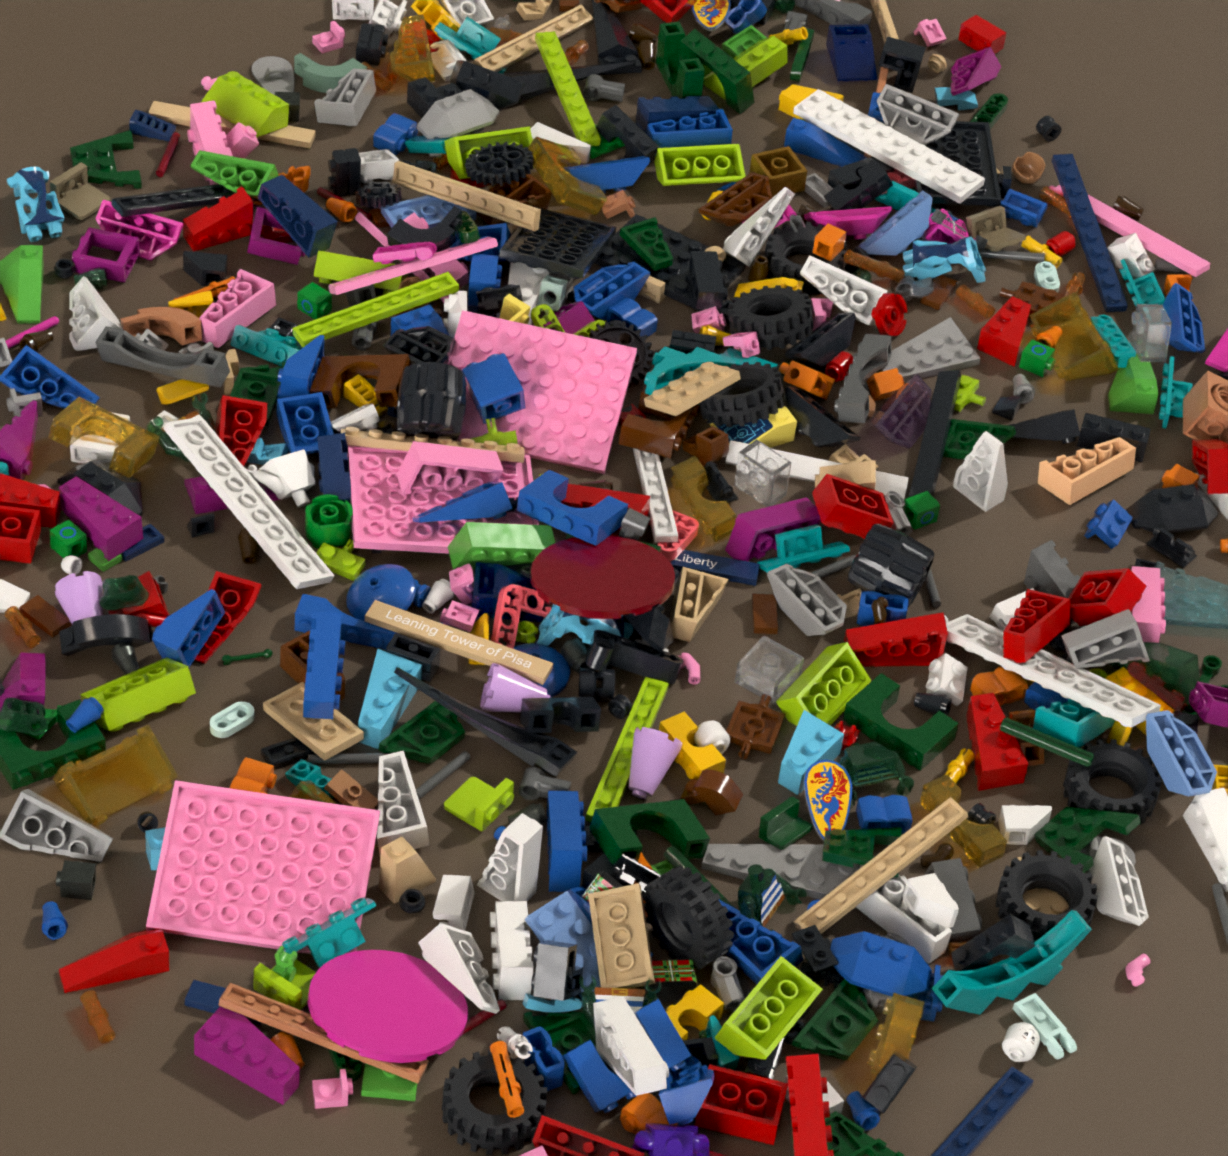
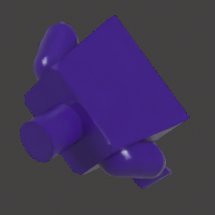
(671, 1140)

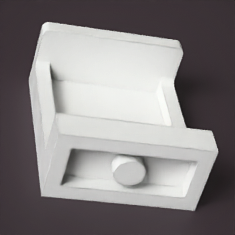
(94, 447)

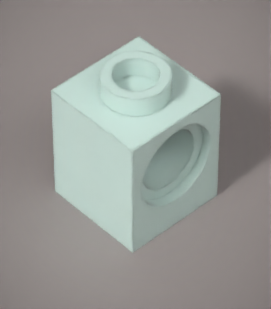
(555, 285)

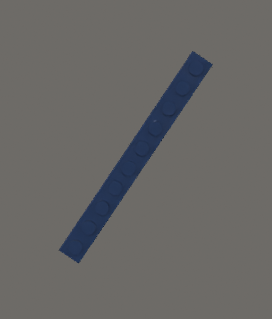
(1089, 233)

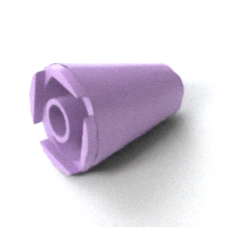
(80, 595)
(506, 689)
(650, 760)

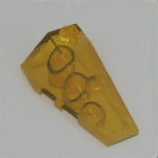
(412, 50)

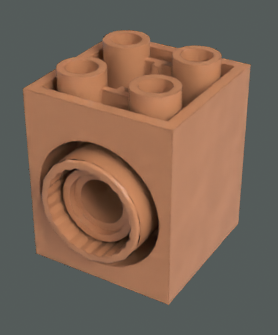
(1207, 409)

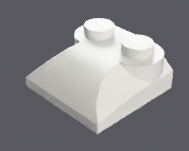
(474, 9)
(377, 165)
(454, 307)
(362, 418)

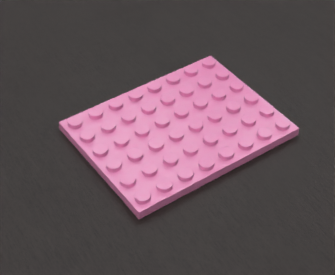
(568, 383)
(385, 514)
(258, 865)

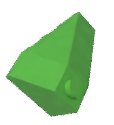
(1134, 388)

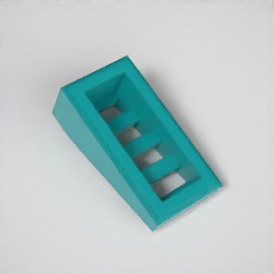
(725, 1057)

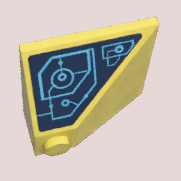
(772, 432)

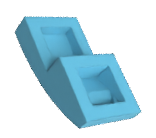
(964, 100)
(263, 453)
(543, 1005)

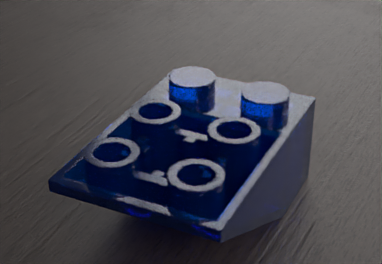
(851, 52)
(487, 584)

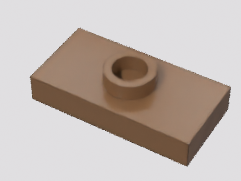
(350, 792)

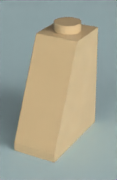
(858, 472)
(402, 870)

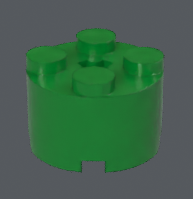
(328, 521)

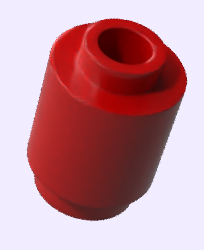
(1061, 243)
(839, 366)

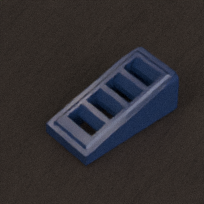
(150, 126)

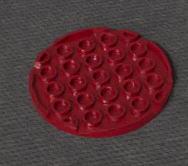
(602, 579)

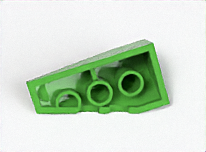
(234, 171)
(23, 281)

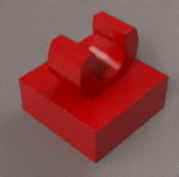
(851, 734)

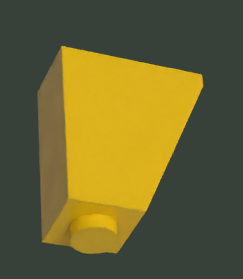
(794, 95)

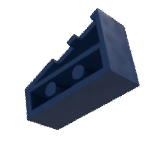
(334, 466)

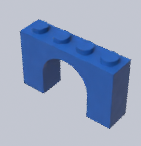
(592, 524)
(603, 1086)

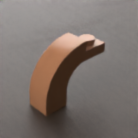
(165, 321)

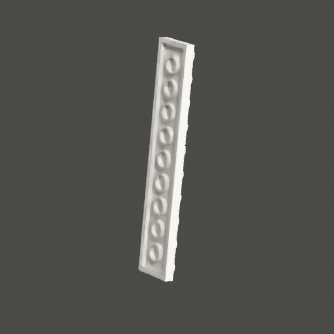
(889, 146)
(249, 502)
(1053, 673)

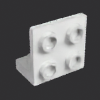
(352, 9)

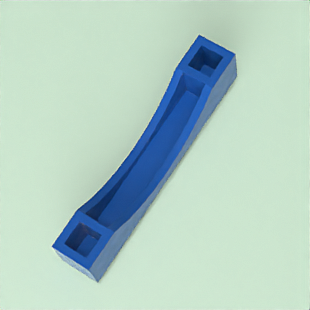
(352, 629)

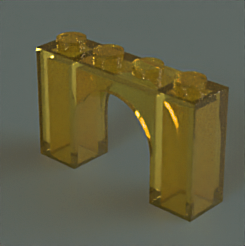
(550, 162)
(85, 418)

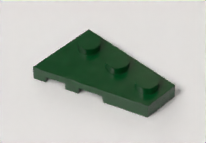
(648, 243)

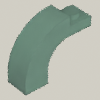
(322, 77)

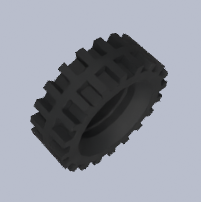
(789, 243)
(774, 313)
(748, 399)
(1120, 763)
(1045, 873)
(687, 917)
(490, 1130)

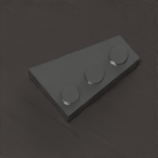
(1049, 572)
(955, 879)

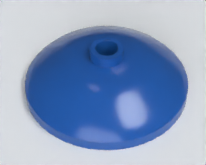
(383, 583)
(560, 673)

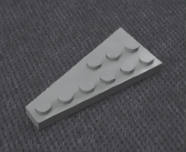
(931, 352)
(797, 864)

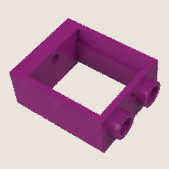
(270, 248)
(115, 270)
(1210, 703)

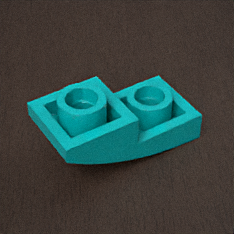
(307, 771)

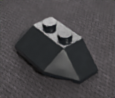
(493, 86)
(824, 342)
(421, 345)
(816, 421)
(113, 484)
(1174, 509)
(653, 627)

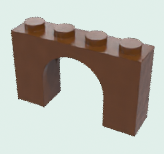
(337, 370)
(657, 436)

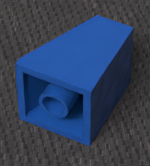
(494, 387)

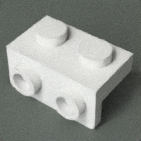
(389, 15)
(947, 677)

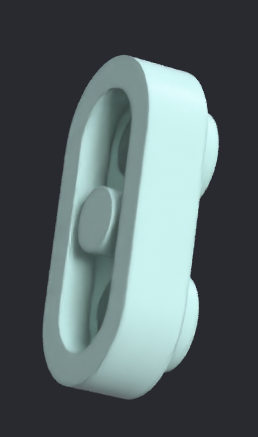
(1046, 276)
(229, 721)

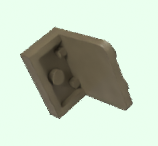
(76, 194)
(992, 226)

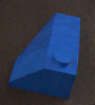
(816, 143)
(34, 374)
(480, 502)
(686, 1091)

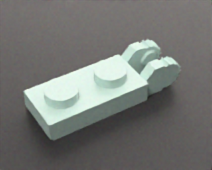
(1049, 1027)

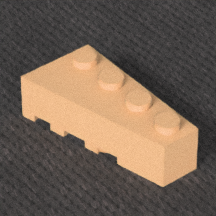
(1087, 470)

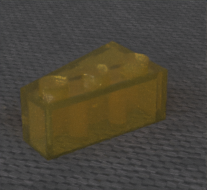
(898, 1030)

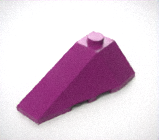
(974, 70)
(572, 317)
(18, 442)
(206, 500)
(26, 679)

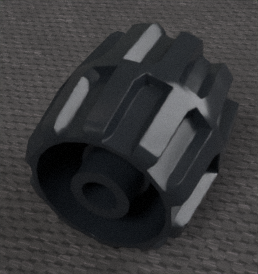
(431, 400)
(891, 563)

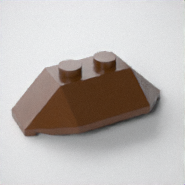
(739, 200)

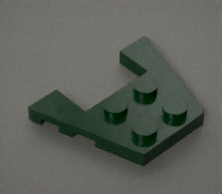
(100, 160)
(1077, 827)
(856, 845)
(850, 1139)

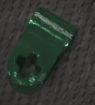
(124, 591)
(20, 715)

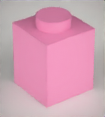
(242, 140)

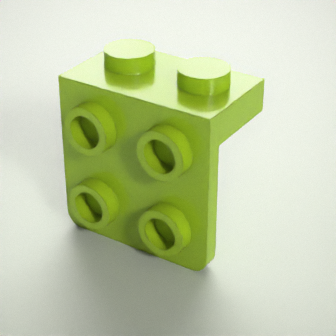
(479, 802)
(279, 989)

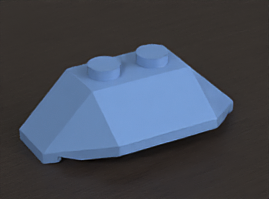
(901, 228)
(1178, 755)

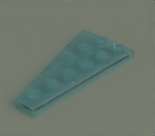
(1193, 599)

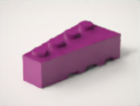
(101, 518)
(756, 529)
(246, 1054)

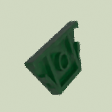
(258, 385)
(965, 434)
(426, 735)
(838, 1024)
(566, 1033)

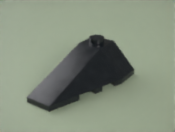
(1052, 427)

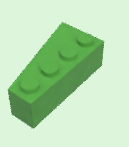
(499, 543)

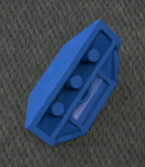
(611, 174)
(610, 286)
(1186, 324)
(881, 964)

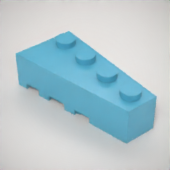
(386, 696)

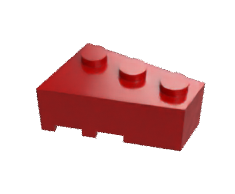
(220, 223)
(1005, 331)
(1211, 461)

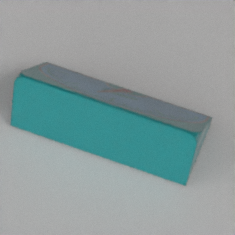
(421, 144)

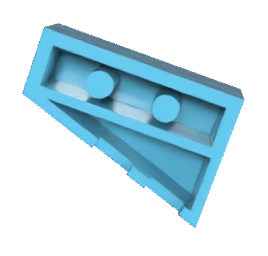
(810, 742)

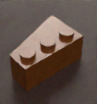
(526, 191)
(294, 660)

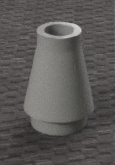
(1023, 388)

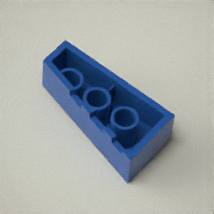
(323, 666)
(565, 840)

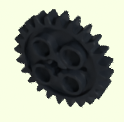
(499, 164)
(621, 333)

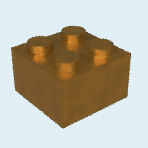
(781, 168)

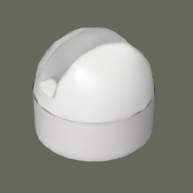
(71, 564)

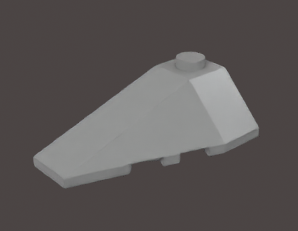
(48, 828)

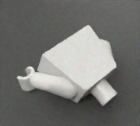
(287, 476)

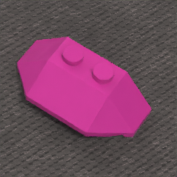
(853, 221)
(154, 232)

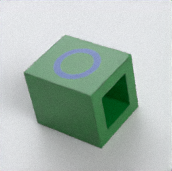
(314, 301)
(1037, 358)
(921, 510)
(68, 540)

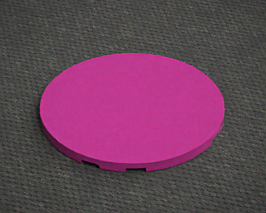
(387, 1006)

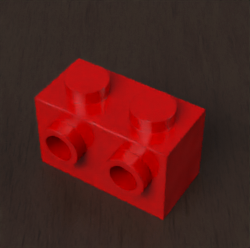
(981, 34)

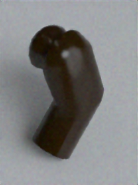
(878, 609)
(944, 852)

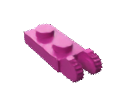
(406, 252)

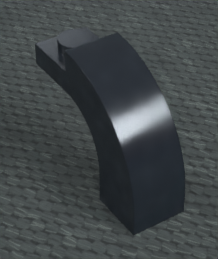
(442, 234)
(104, 631)

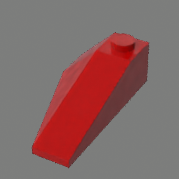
(240, 424)
(237, 599)
(124, 959)

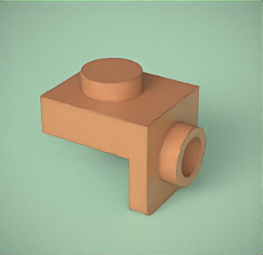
(618, 203)

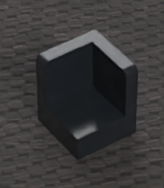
(703, 1050)

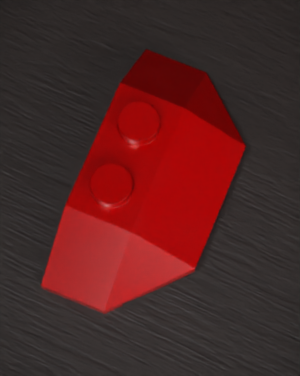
(565, 1140)

